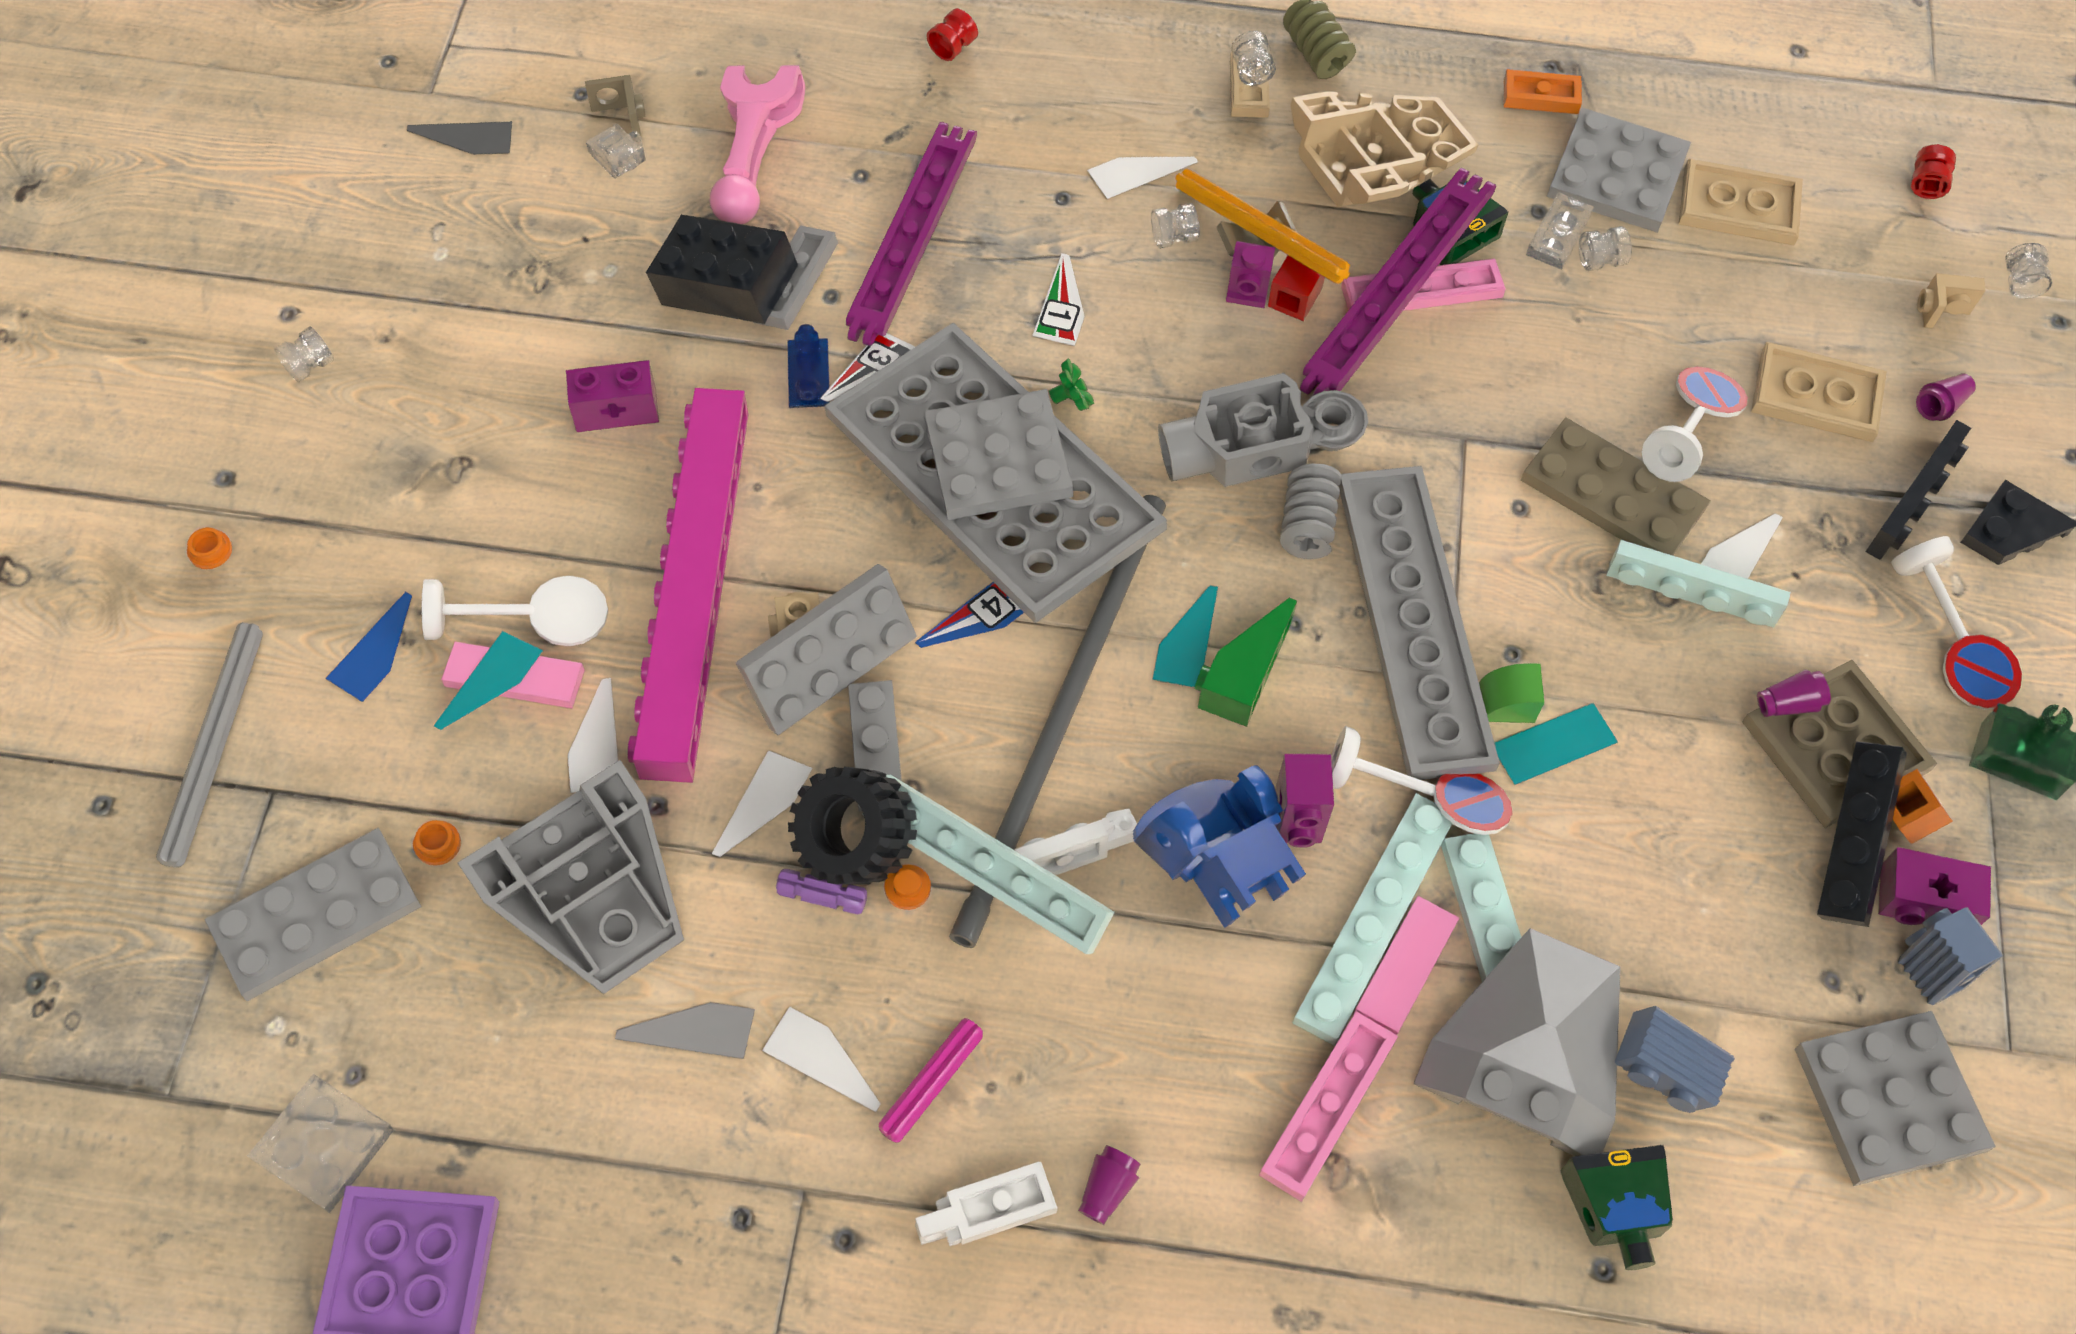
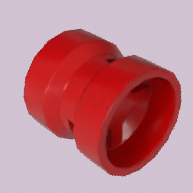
(949, 37)
(1933, 171)

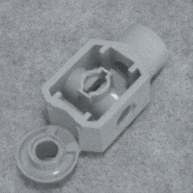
(1258, 430)

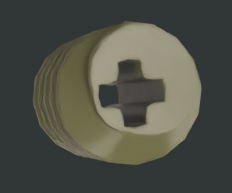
(1319, 37)

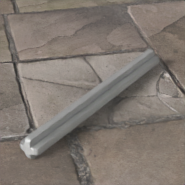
(209, 746)

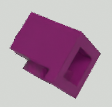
(1250, 274)

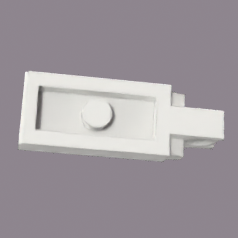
(1081, 843)
(989, 1207)

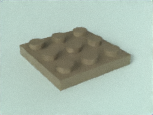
(1818, 747)

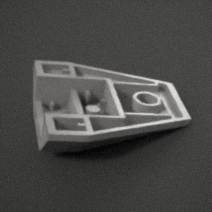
(585, 881)

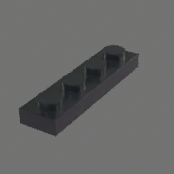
(1914, 502)
(1862, 833)

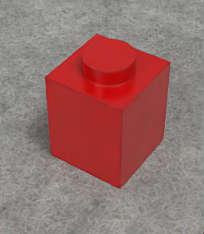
(1295, 289)

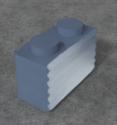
(1948, 954)
(1673, 1060)

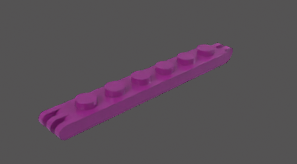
(909, 234)
(1396, 283)

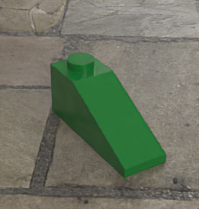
(1243, 666)

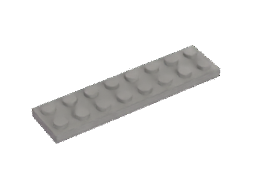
(1417, 624)

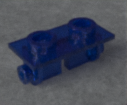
(807, 368)

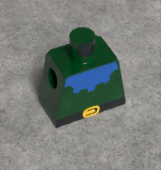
(1481, 232)
(1622, 1199)

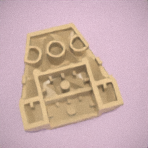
(1376, 149)

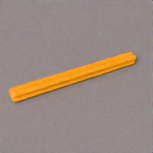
(1263, 226)

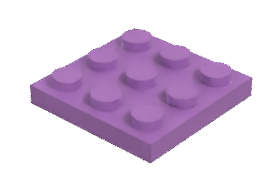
(407, 1262)

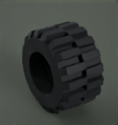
(820, 818)

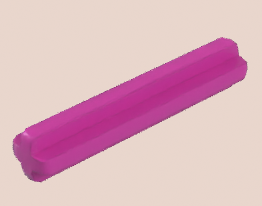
(930, 1080)

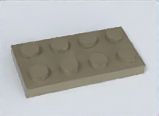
(1614, 489)

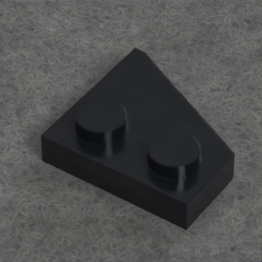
(2015, 524)

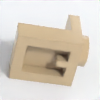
(1951, 295)

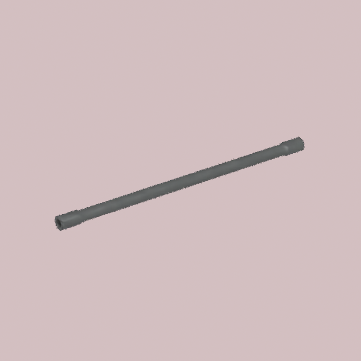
(977, 906)

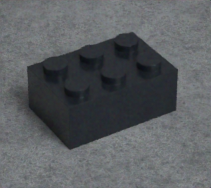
(722, 268)

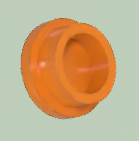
(208, 548)
(436, 842)
(908, 887)

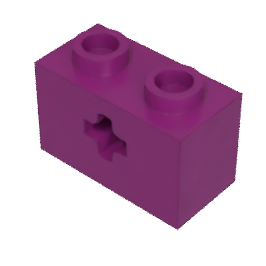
(612, 396)
(1306, 798)
(1922, 884)

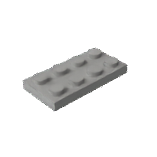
(826, 649)
(312, 914)

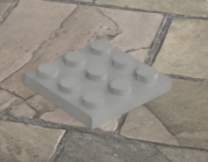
(1620, 169)
(998, 454)
(1893, 1098)

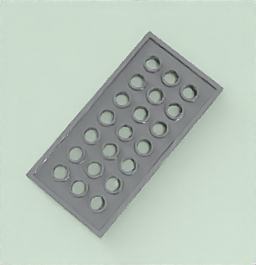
(982, 539)

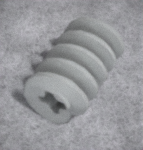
(1310, 511)

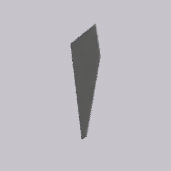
(469, 137)

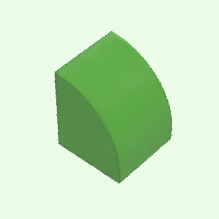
(1513, 693)

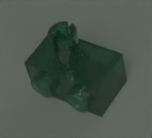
(2028, 749)

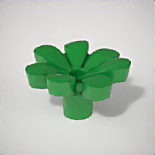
(1072, 387)

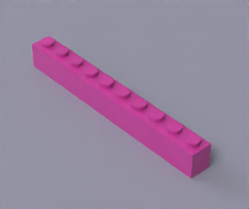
(690, 589)

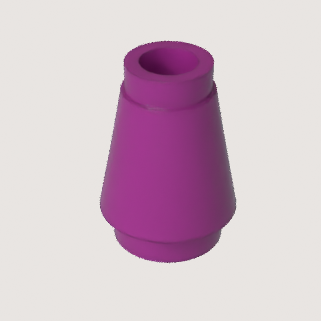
(1944, 396)
(1795, 695)
(1108, 1183)

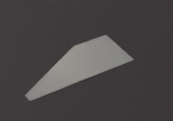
(704, 1029)

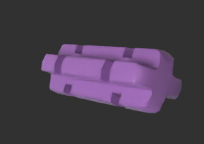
(820, 892)

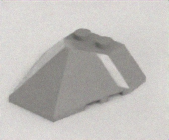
(1536, 1044)

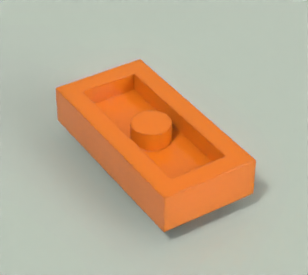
(1542, 91)

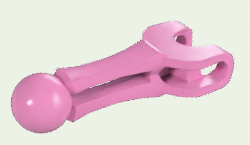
(757, 116)

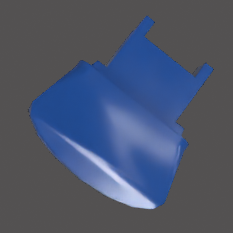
(1222, 840)

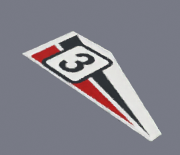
(869, 361)

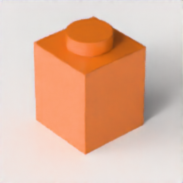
(1918, 808)

